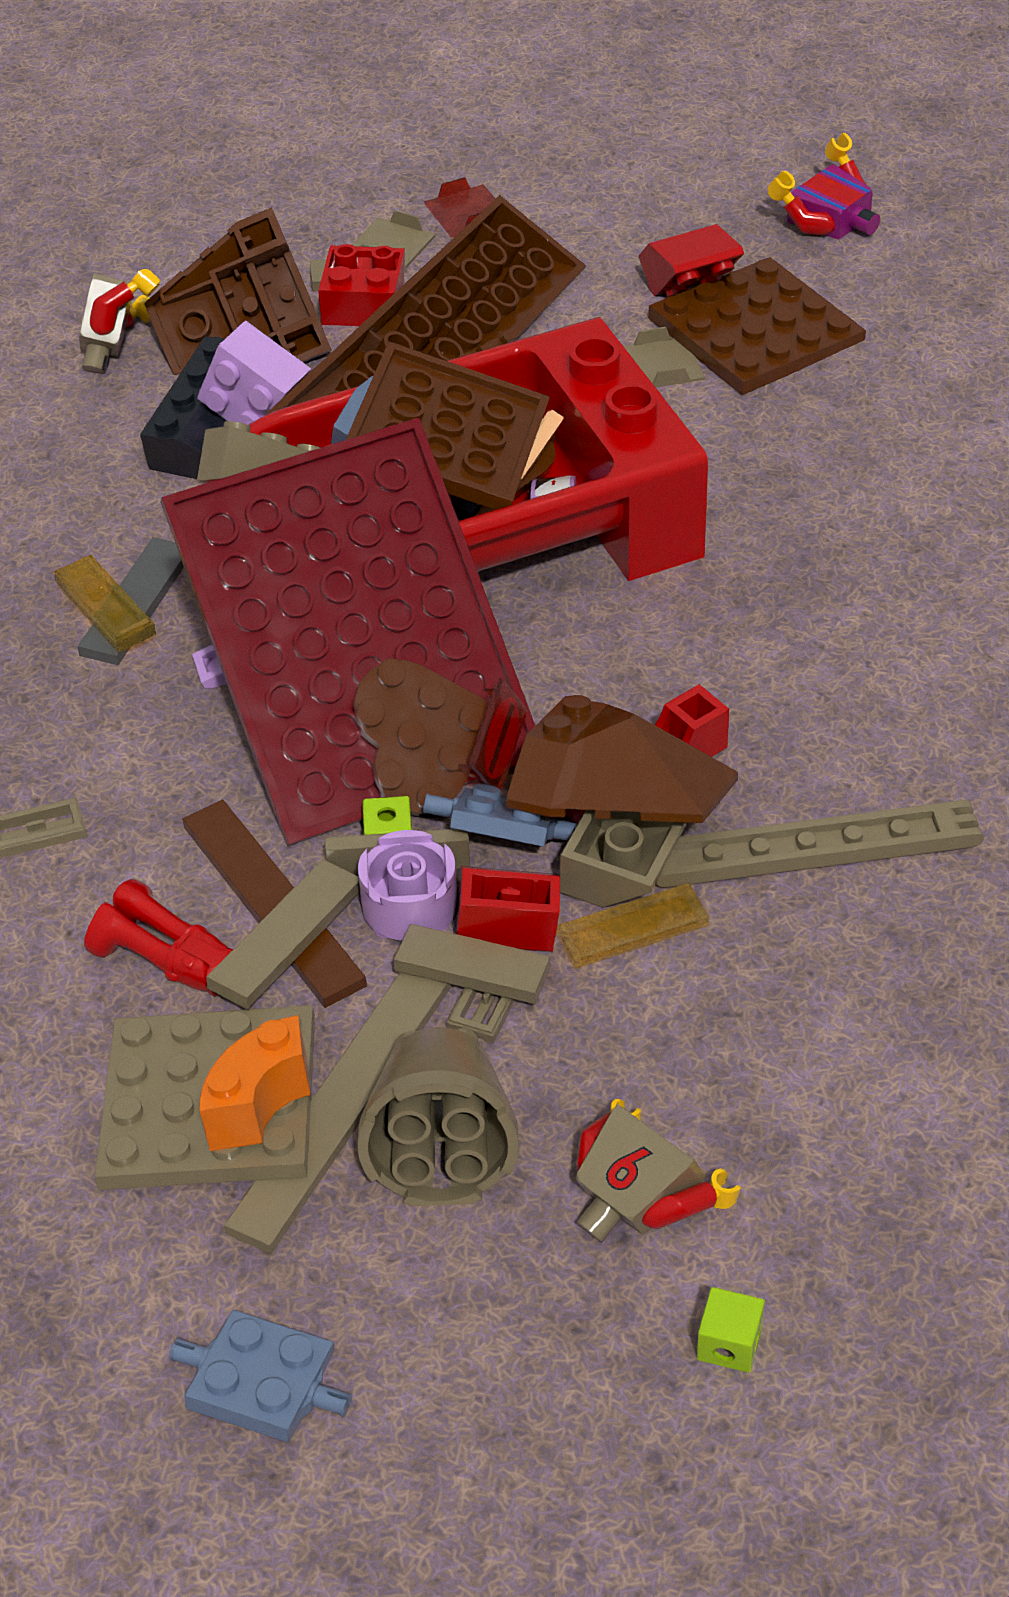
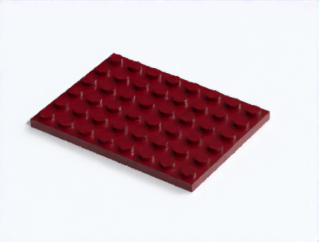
(314, 582)

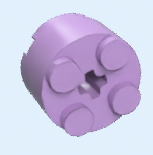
(407, 883)

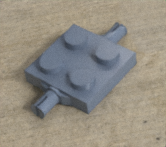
(485, 812)
(260, 1376)

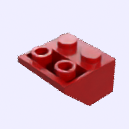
(689, 259)
(358, 282)
(509, 907)

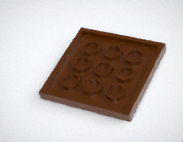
(756, 325)
(472, 421)

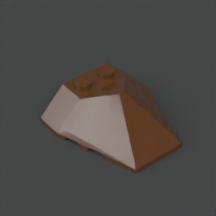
(237, 280)
(614, 761)

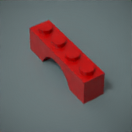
(693, 718)

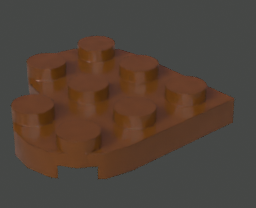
(419, 730)

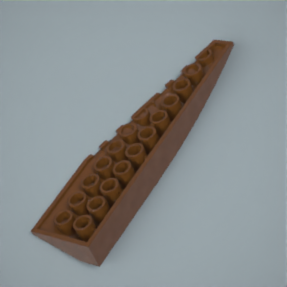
(462, 301)

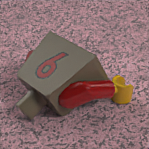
(110, 313)
(641, 1177)

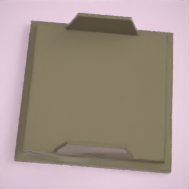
(399, 232)
(664, 358)

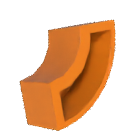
(253, 1083)

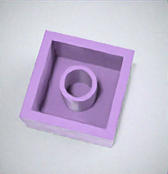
(249, 375)

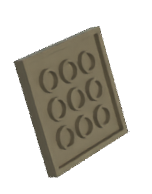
(153, 1104)

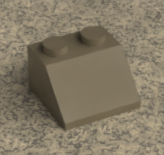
(616, 857)

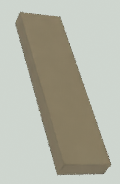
(283, 934)

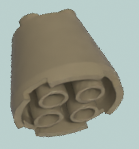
(431, 1092)

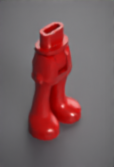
(185, 961)

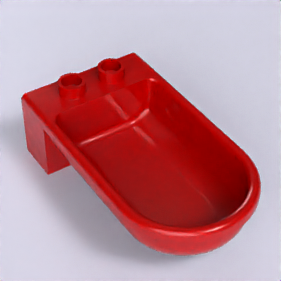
(630, 453)

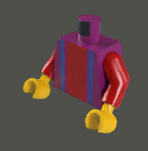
(832, 199)

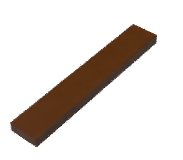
(261, 887)

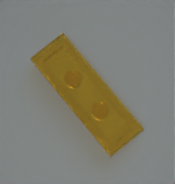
(104, 603)
(632, 925)

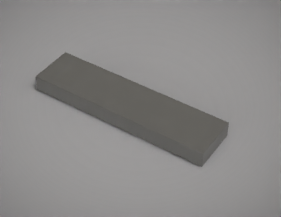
(147, 586)

